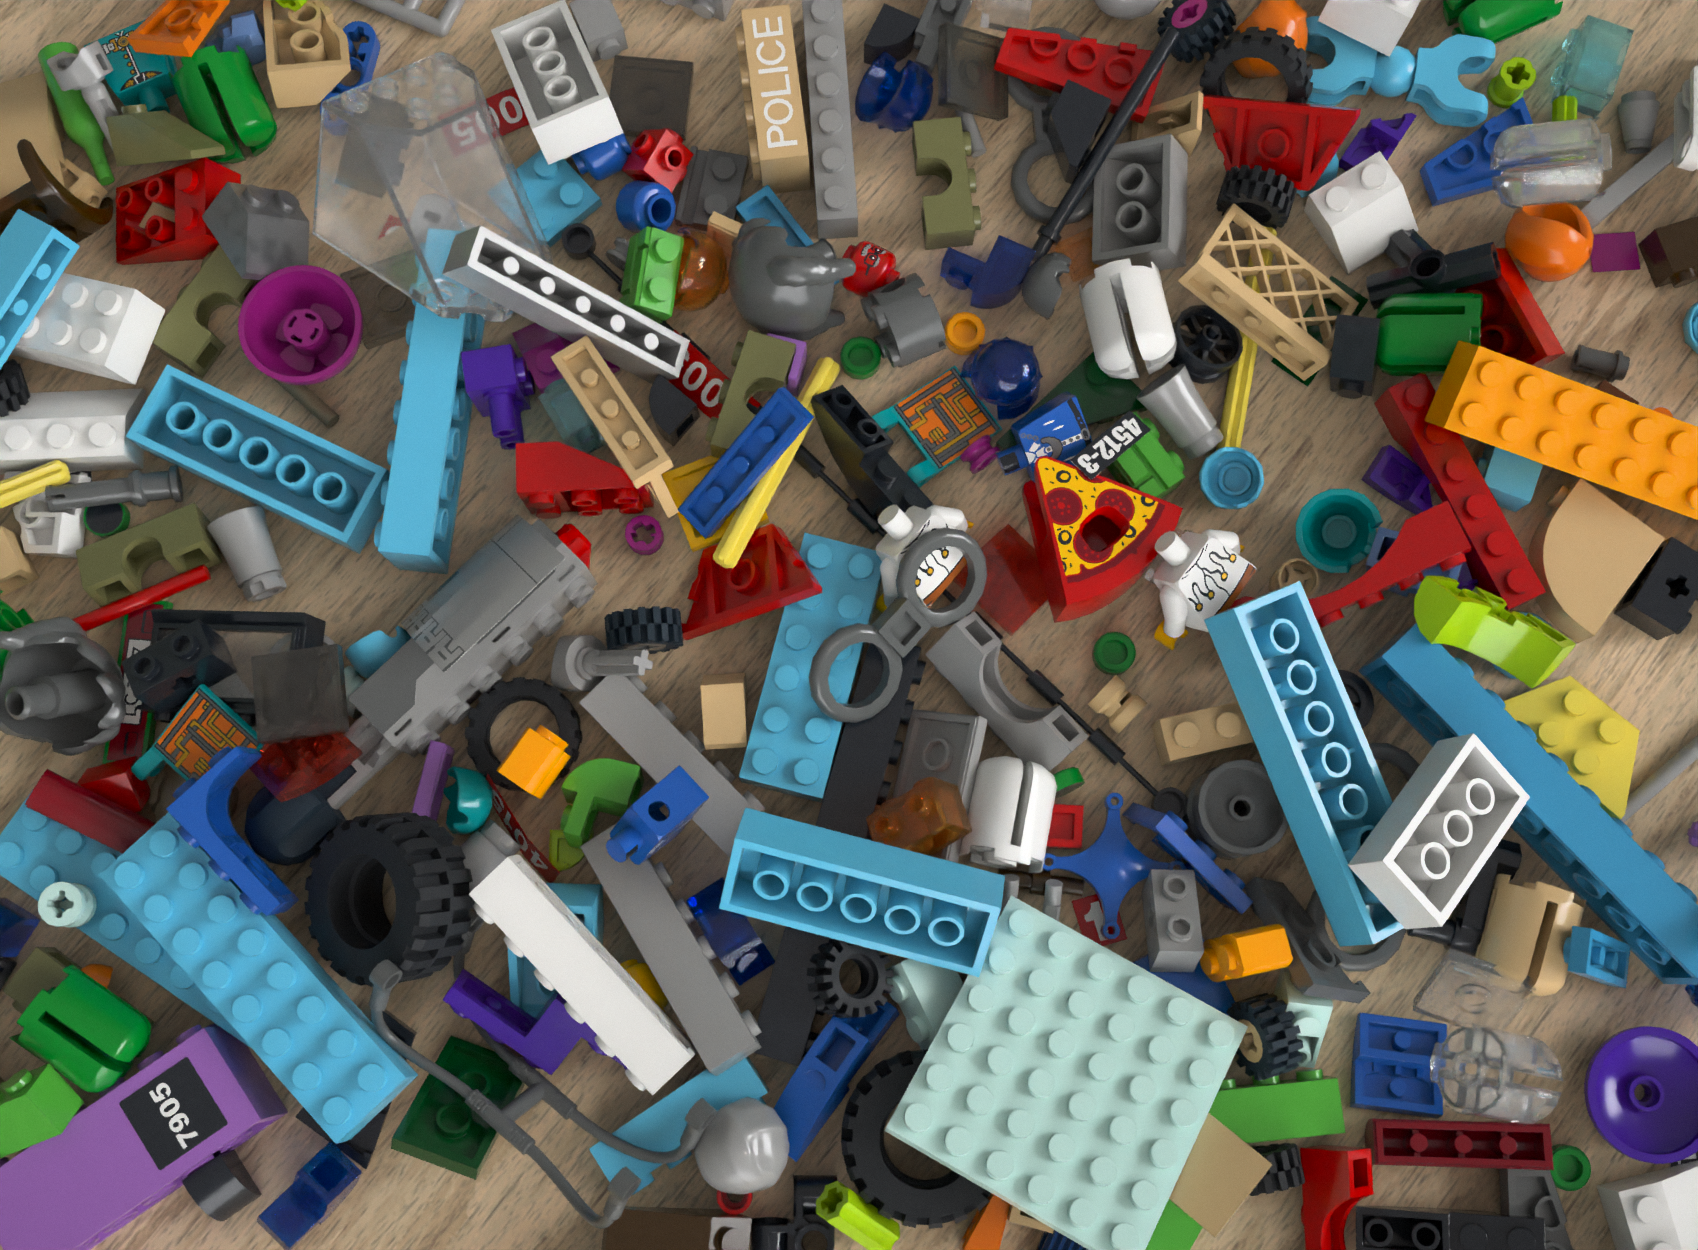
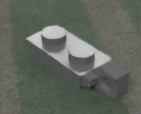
(926, 34)

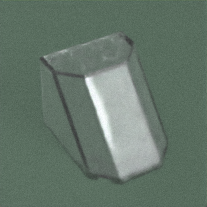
(411, 169)

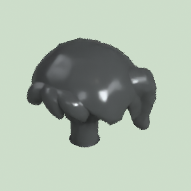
(785, 286)
(60, 687)

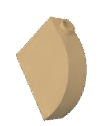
(1587, 557)

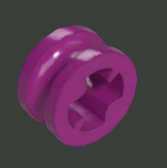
(980, 454)
(648, 523)

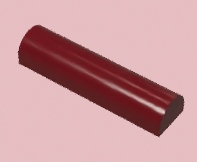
(87, 812)
(1459, 1144)

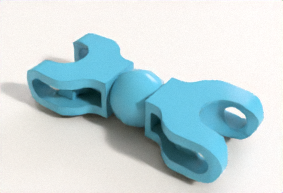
(1427, 77)

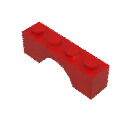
(1333, 1184)

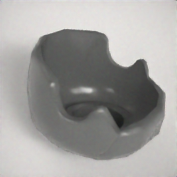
(1042, 284)

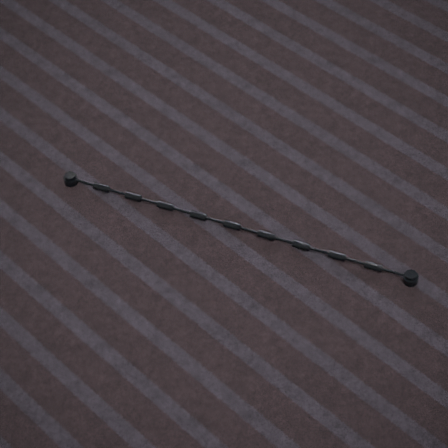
(581, 244)

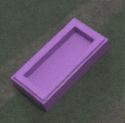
(433, 780)

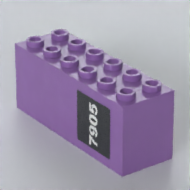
(136, 1143)

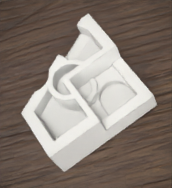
(47, 532)

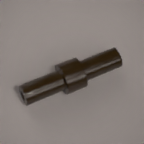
(1037, 881)

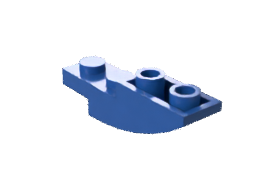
(825, 1074)

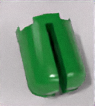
(1498, 18)
(226, 76)
(1424, 329)
(84, 1031)

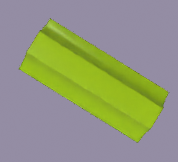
(856, 1218)

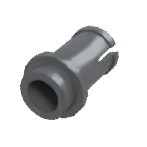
(1600, 363)

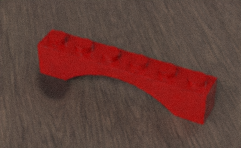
(1441, 454)
(1422, 544)

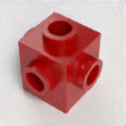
(658, 158)

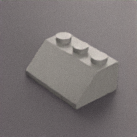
(1142, 204)

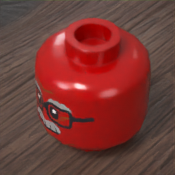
(873, 268)

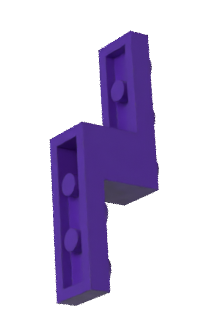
(540, 1040)

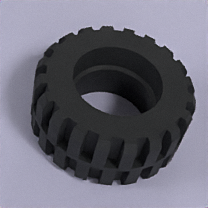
(348, 900)
(872, 1171)

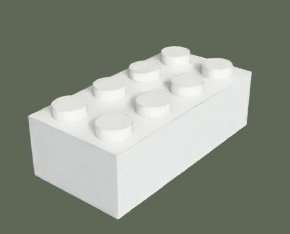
(556, 82)
(92, 329)
(1439, 832)

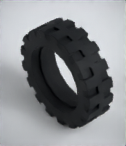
(1266, 46)
(499, 698)

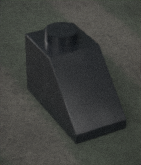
(1074, 125)
(1354, 356)

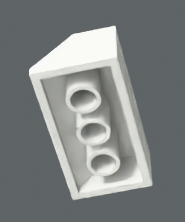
(73, 427)

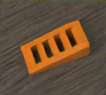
(986, 1226)

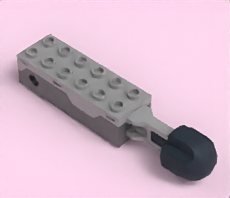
(415, 701)

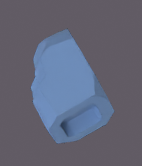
(241, 30)

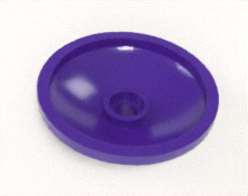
(1665, 1121)

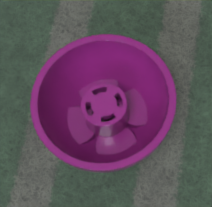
(291, 309)

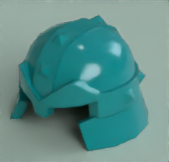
(1337, 529)

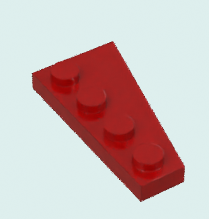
(1051, 61)

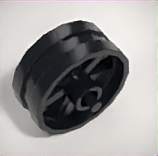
(1204, 344)

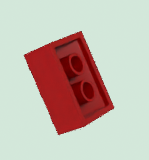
(1512, 317)

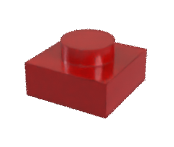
(1066, 827)

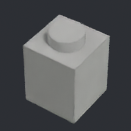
(599, 28)

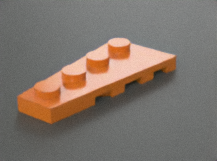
(177, 27)

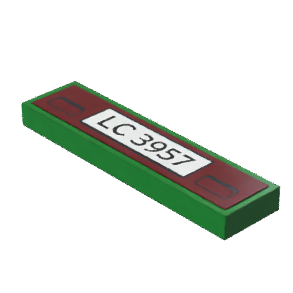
(138, 726)

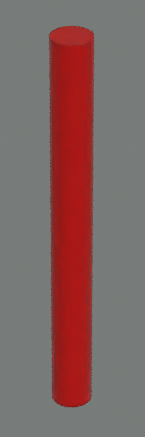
(143, 598)

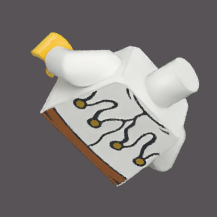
(937, 568)
(1197, 579)

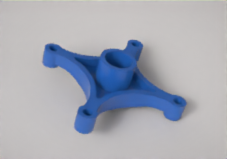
(1110, 865)

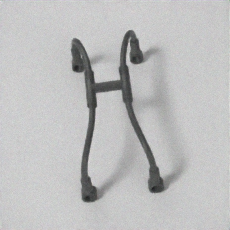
(623, 1184)

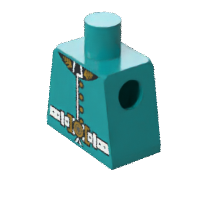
(136, 75)

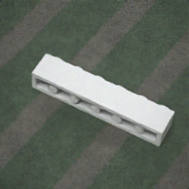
(582, 973)

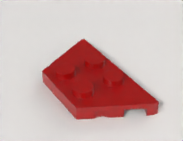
(1279, 135)
(763, 580)

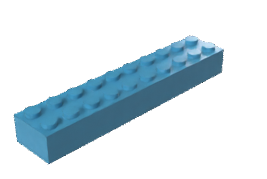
(1560, 817)

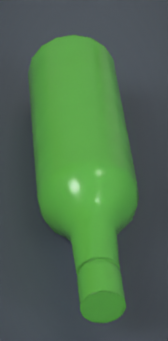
(77, 116)

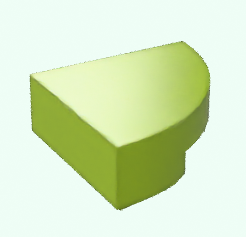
(561, 854)

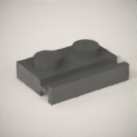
(711, 184)

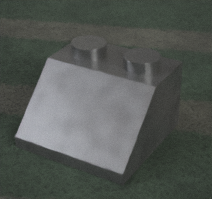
(259, 229)

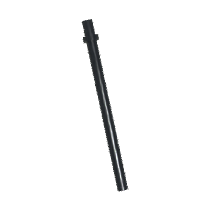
(1050, 233)

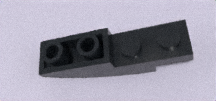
(862, 453)
(1445, 1229)

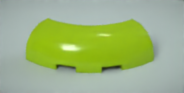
(1483, 627)

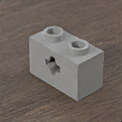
(1172, 921)

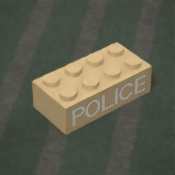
(773, 99)

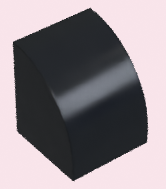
(891, 33)
(671, 410)
(222, 1186)

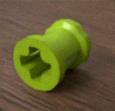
(1511, 82)

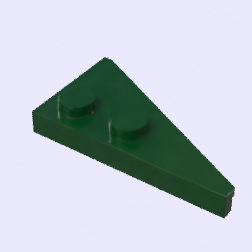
(1097, 394)

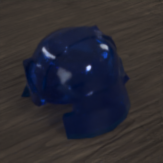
(894, 97)
(1004, 375)

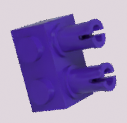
(499, 389)

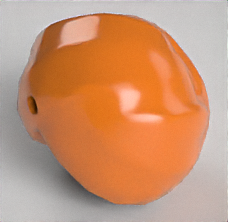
(1280, 15)
(1549, 240)

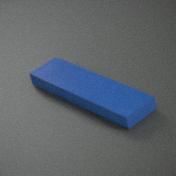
(745, 462)

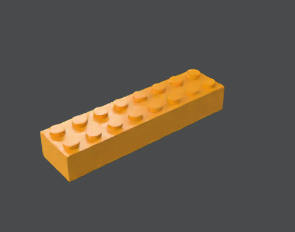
(1569, 427)

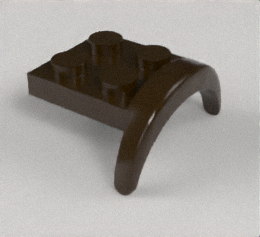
(51, 202)

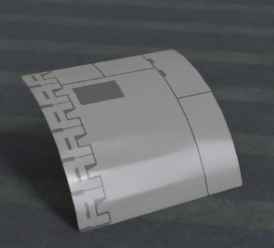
(482, 592)

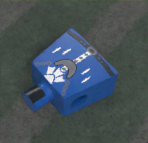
(1050, 431)
(645, 828)

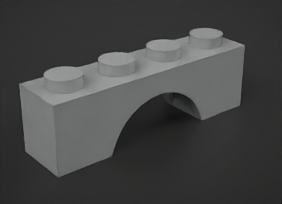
(970, 662)

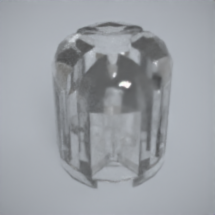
(1550, 163)
(1497, 1059)

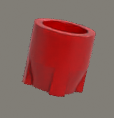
(731, 1206)

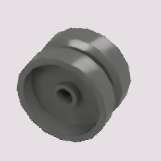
(1232, 788)

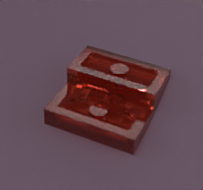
(1013, 580)
(303, 764)

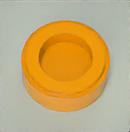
(964, 333)

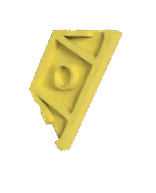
(1584, 734)

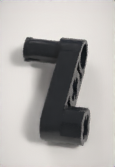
(1468, 919)

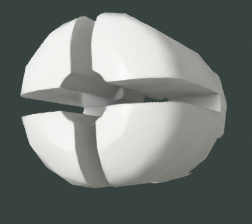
(1121, 290)
(1010, 814)

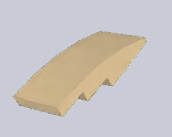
(28, 114)
(1217, 1176)

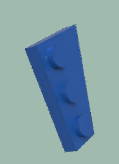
(1465, 166)
(1171, 838)

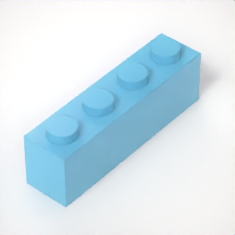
(30, 266)
(664, 1122)

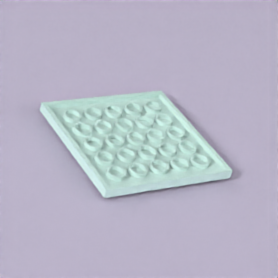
(1068, 1082)

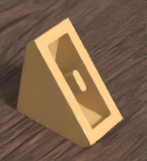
(1178, 116)
(724, 710)

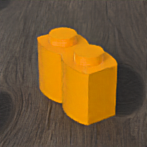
(535, 760)
(1246, 953)

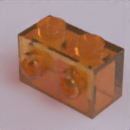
(922, 818)

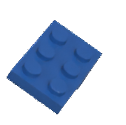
(205, 822)

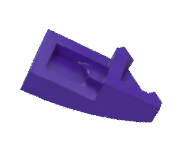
(1376, 137)
(1399, 480)

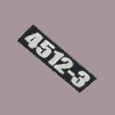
(1110, 445)

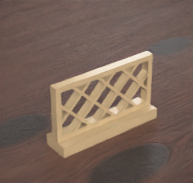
(1256, 312)
(616, 419)

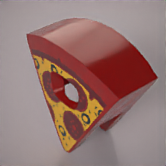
(1091, 535)

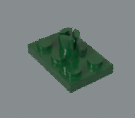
(441, 1124)

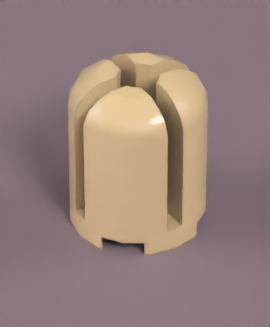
(1529, 930)

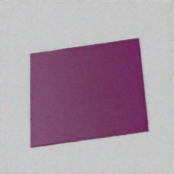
(1615, 252)

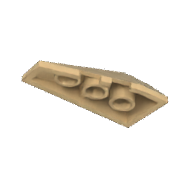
(303, 53)

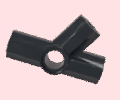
(1428, 270)

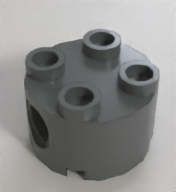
(905, 321)

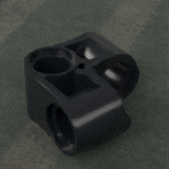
(787, 1233)

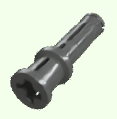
(136, 488)

